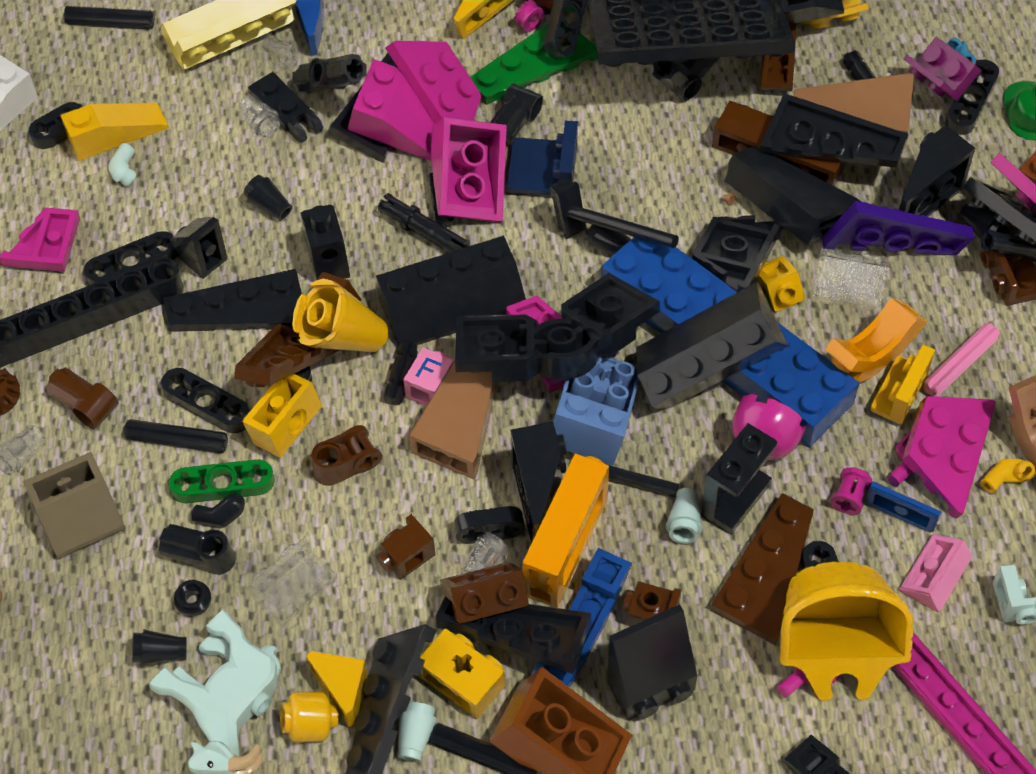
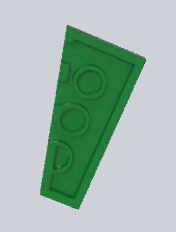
(527, 64)

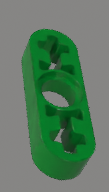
(210, 472)

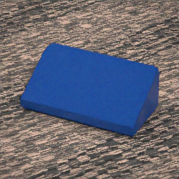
(903, 507)

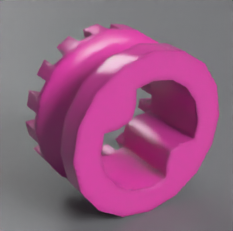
(529, 16)

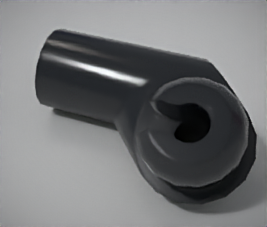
(221, 514)

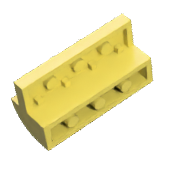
(223, 27)

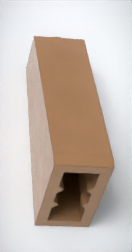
(875, 99)
(456, 422)

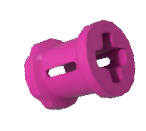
(858, 489)

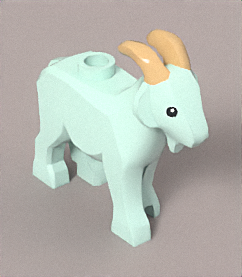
(227, 699)

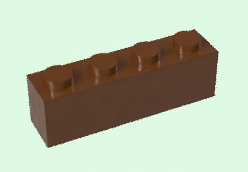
(746, 127)

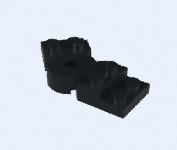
(592, 325)

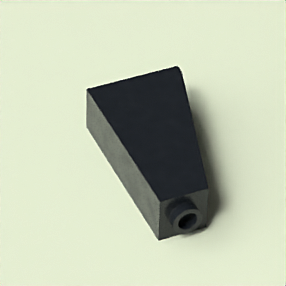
(788, 194)

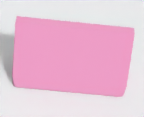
(937, 571)

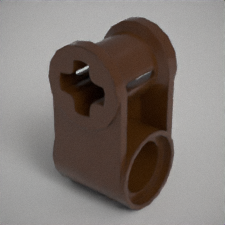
(347, 453)

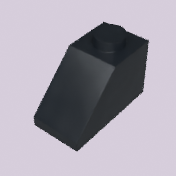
(201, 245)

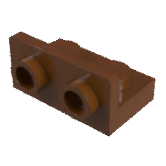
(1012, 276)
(486, 591)

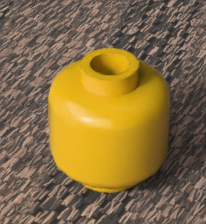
(308, 716)

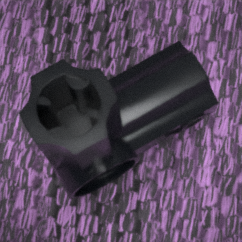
(682, 78)

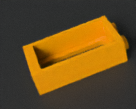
(566, 529)

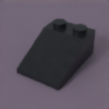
(938, 172)
(537, 468)
(651, 664)

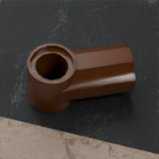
(88, 401)

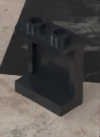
(735, 479)

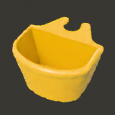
(844, 623)

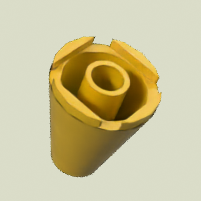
(337, 320)

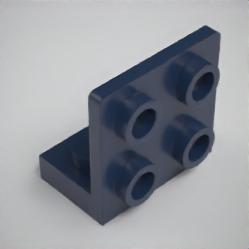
(542, 162)

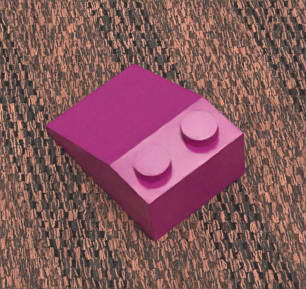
(392, 112)
(469, 168)

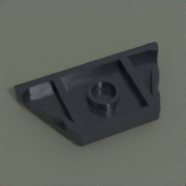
(736, 248)

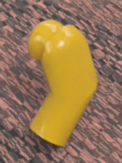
(1007, 471)

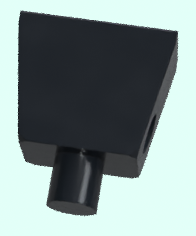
(323, 233)

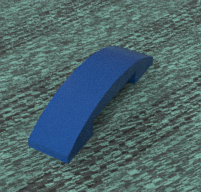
(597, 596)

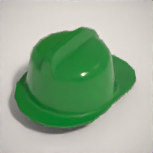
(1021, 108)

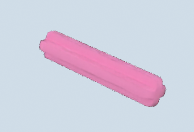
(961, 360)

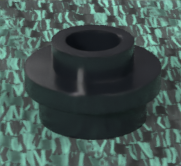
(188, 589)

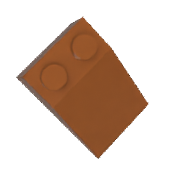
(558, 730)

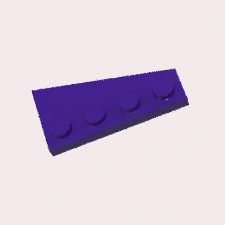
(896, 231)

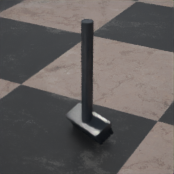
(573, 217)

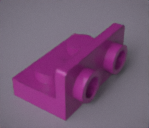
(944, 68)

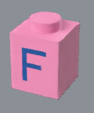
(426, 375)

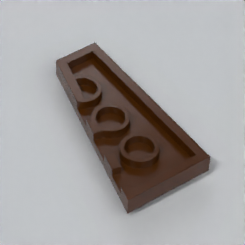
(277, 357)
(759, 583)

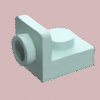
(1012, 595)

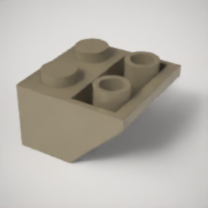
(74, 505)

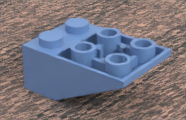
(597, 409)

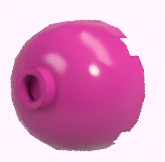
(771, 418)

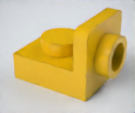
(781, 283)

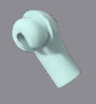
(119, 165)

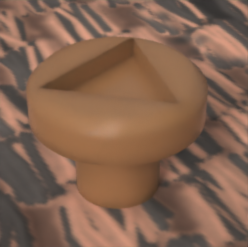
(730, 198)

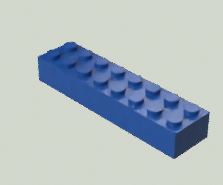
(791, 376)

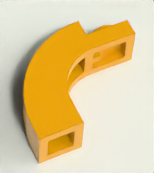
(879, 342)

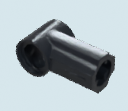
(517, 108)
(196, 546)

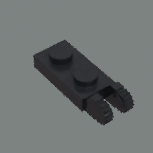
(287, 104)

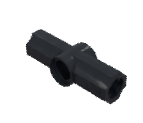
(329, 73)

